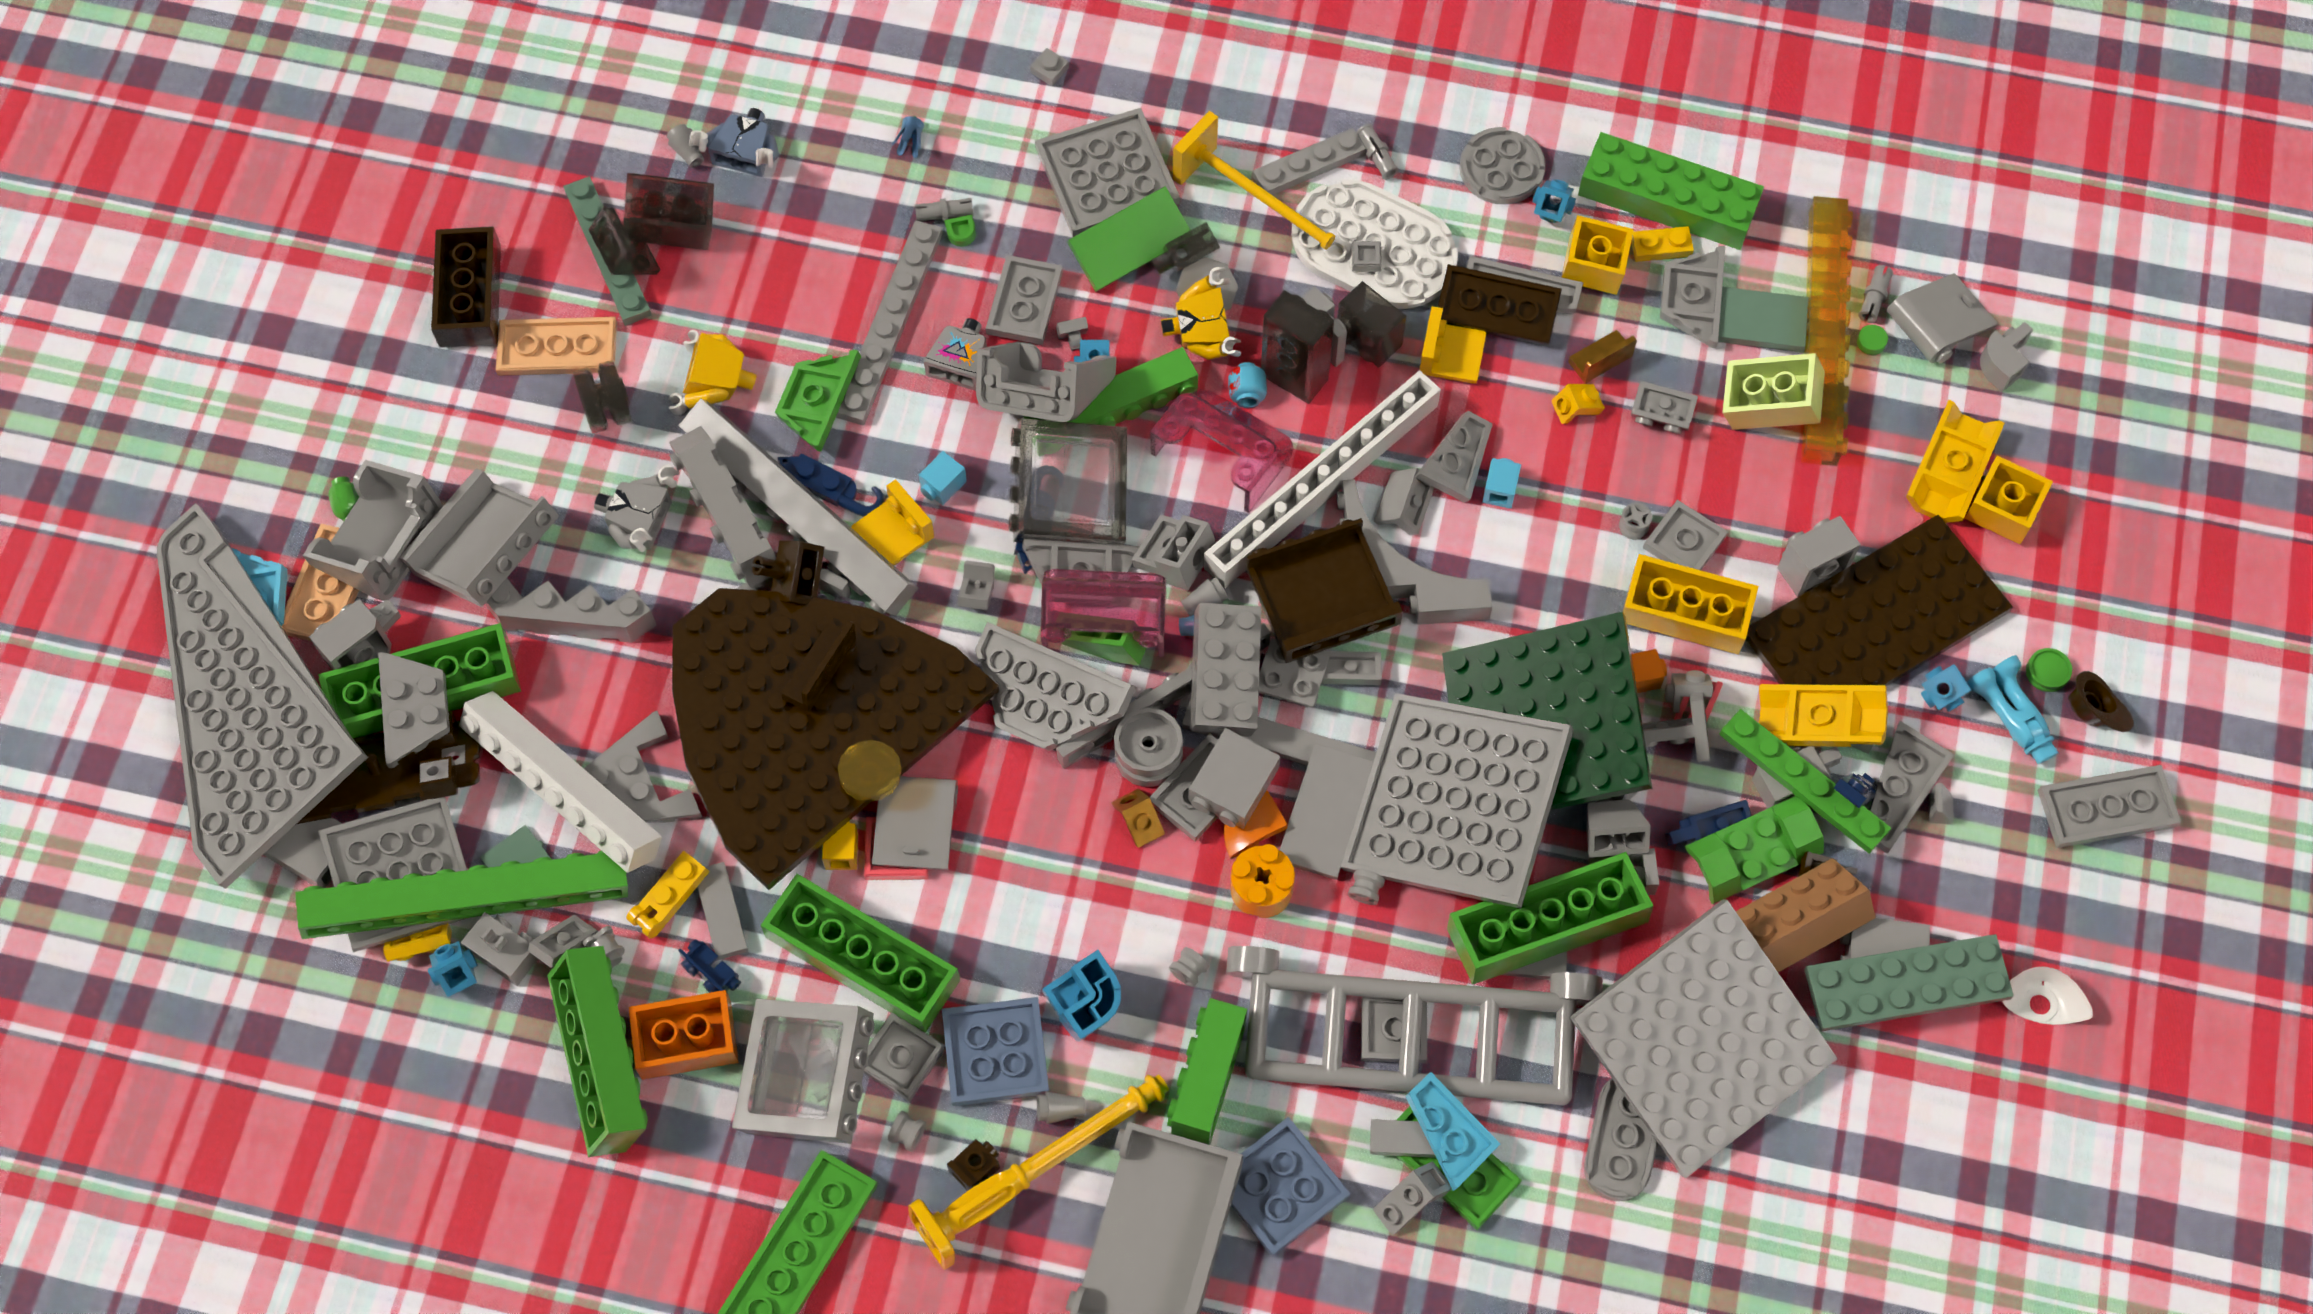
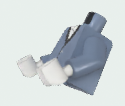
(739, 143)

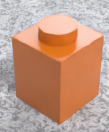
(1648, 670)

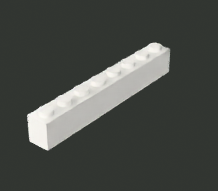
(560, 781)

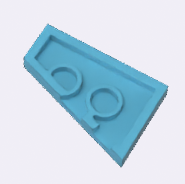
(1451, 1130)

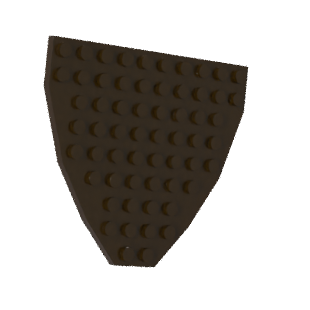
(773, 766)

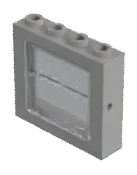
(803, 1070)

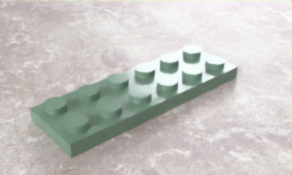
(1908, 982)

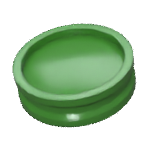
(2048, 670)

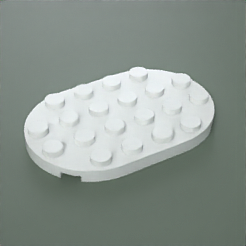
(1413, 242)

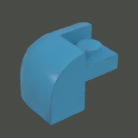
(1085, 996)

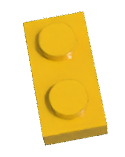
(1662, 244)
(417, 943)

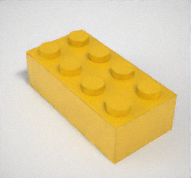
(1689, 604)

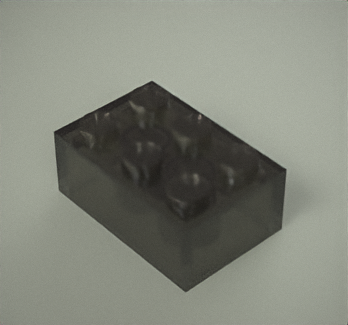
(668, 211)

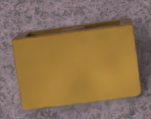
(1602, 355)

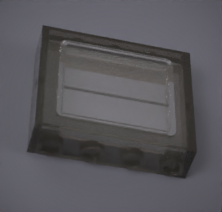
(1068, 482)

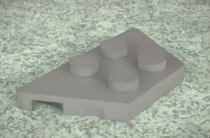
(1694, 294)
(1077, 556)
(411, 706)

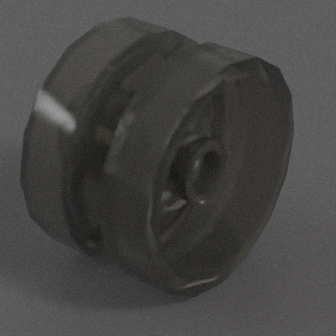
(603, 396)

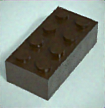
(466, 287)

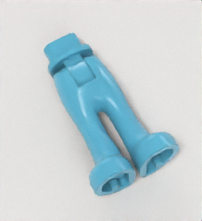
(2026, 722)

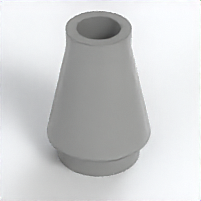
(679, 142)
(1208, 592)
(1058, 1107)

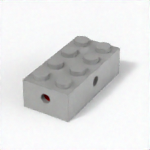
(1225, 668)

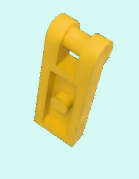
(668, 894)

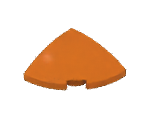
(1262, 824)

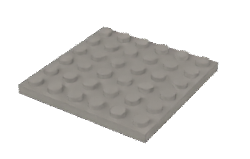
(1458, 799)
(1704, 1038)

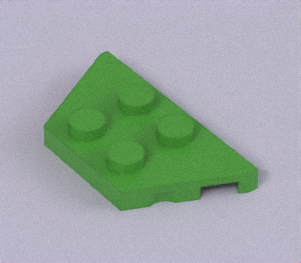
(815, 396)

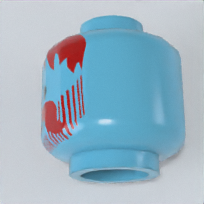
(1247, 385)

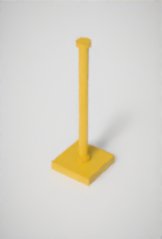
(1199, 146)

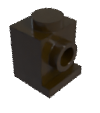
(971, 1175)

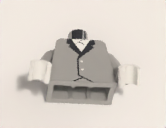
(638, 509)

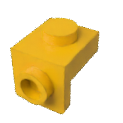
(1577, 400)

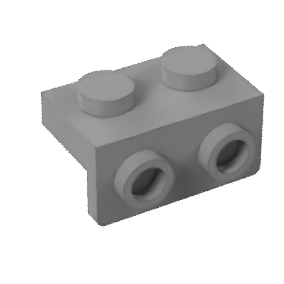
(1663, 406)

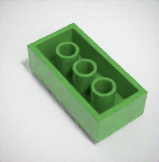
(1208, 1072)

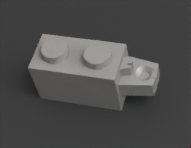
(1773, 792)

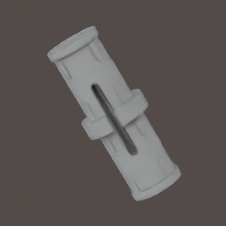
(1381, 158)
(944, 209)
(1875, 293)

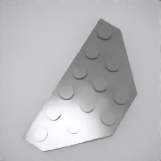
(1045, 692)

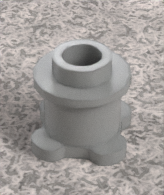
(605, 938)

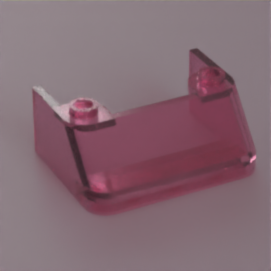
(1104, 604)

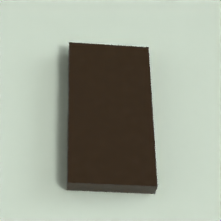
(1499, 304)

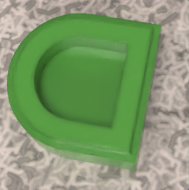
(961, 230)

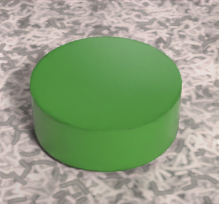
(1872, 339)

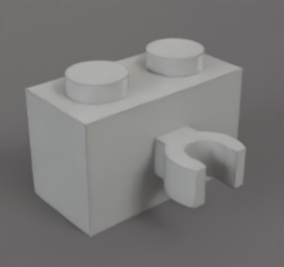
(500, 947)

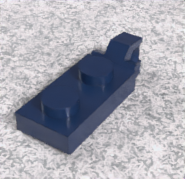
(1856, 789)
(1708, 822)

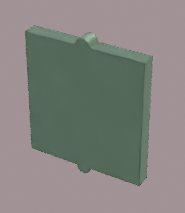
(518, 847)

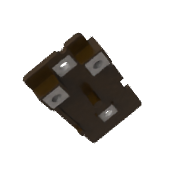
(423, 775)

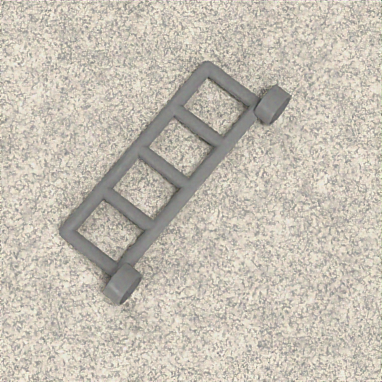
(1565, 993)

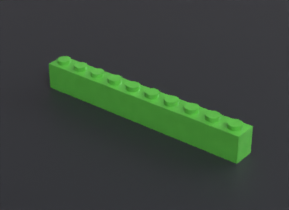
(458, 894)

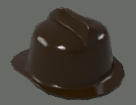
(2098, 705)

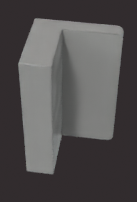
(1404, 501)

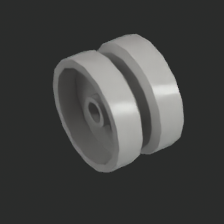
(1148, 746)

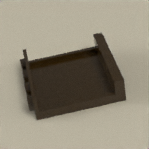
(1322, 590)

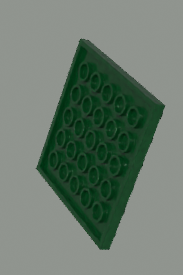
(1570, 677)

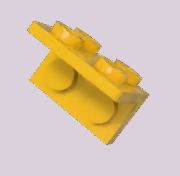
(1451, 350)
(896, 525)

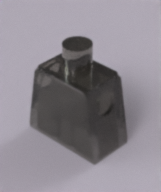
(1197, 244)

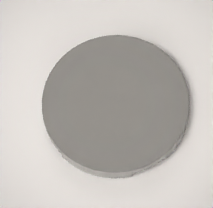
(1502, 166)

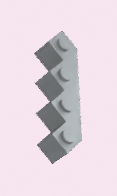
(721, 499)
(581, 615)

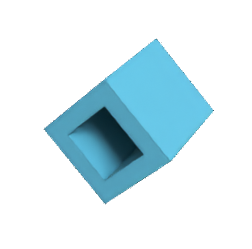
(942, 478)
(1501, 482)

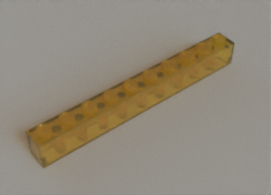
(1827, 324)

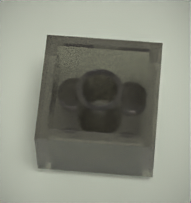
(1371, 324)

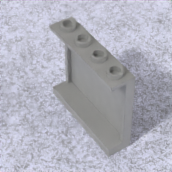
(478, 538)

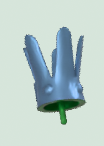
(912, 129)

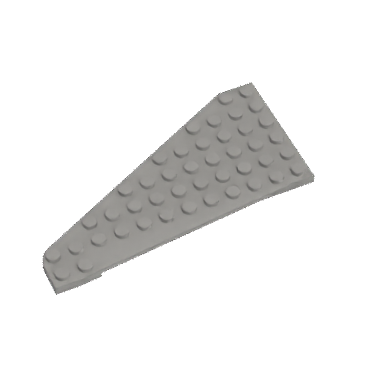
(248, 711)

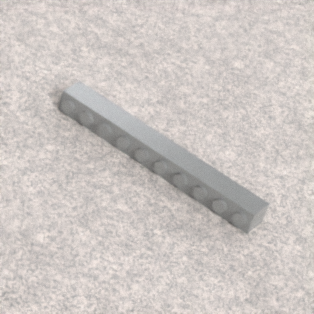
(802, 511)

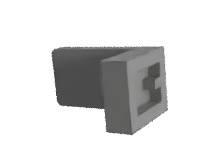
(1645, 866)
(1411, 1196)

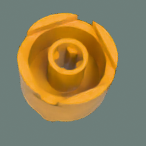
(1256, 897)

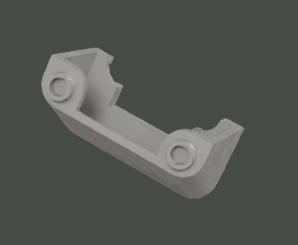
(1014, 382)
(377, 530)

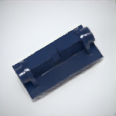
(699, 962)

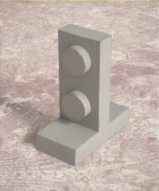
(1680, 730)

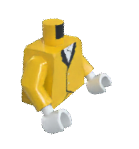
(1203, 319)
(712, 371)

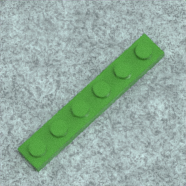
(1804, 781)

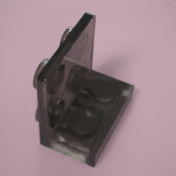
(617, 249)

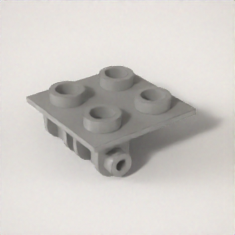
(1292, 681)

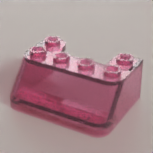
(1259, 445)

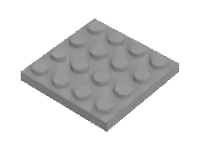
(1103, 168)
(390, 846)

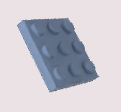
(995, 1051)
(1285, 1187)

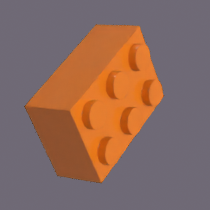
(683, 1034)

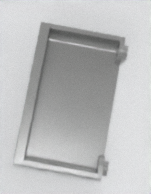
(1159, 1226)

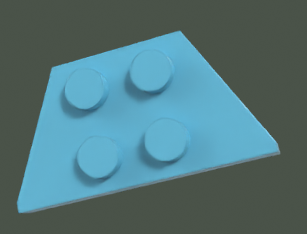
(270, 581)

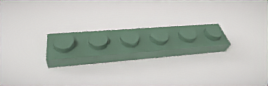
(623, 288)

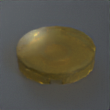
(869, 770)

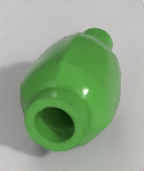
(342, 497)

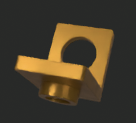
(1139, 817)

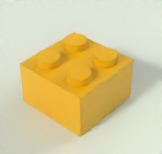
(1597, 254)
(2008, 499)

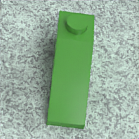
(1108, 645)

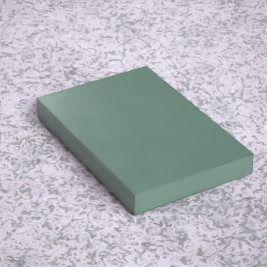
(1763, 319)

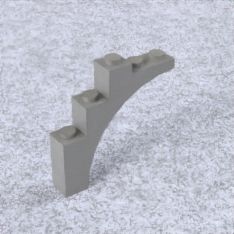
(1430, 594)

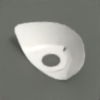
(2065, 997)

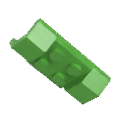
(1757, 848)

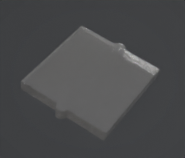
(2055, 512)

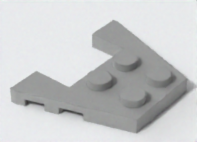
(626, 777)

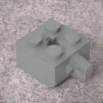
(355, 634)

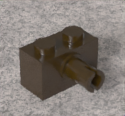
(793, 571)

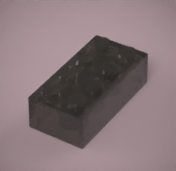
(1297, 346)

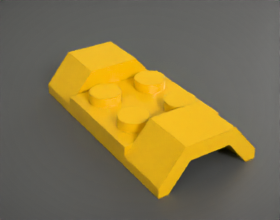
(1953, 465)
(1825, 714)

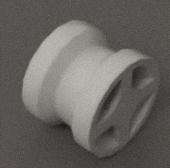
(1639, 514)
(1366, 887)
(1189, 967)
(906, 1131)

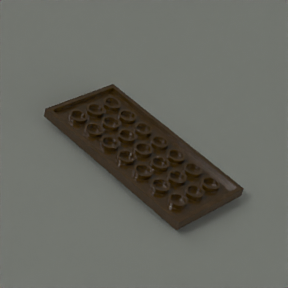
(1881, 614)

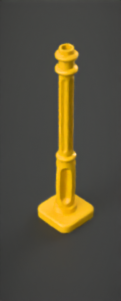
(998, 1190)

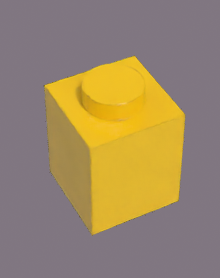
(841, 849)

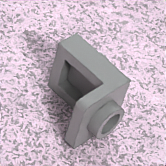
(976, 585)
(1687, 684)

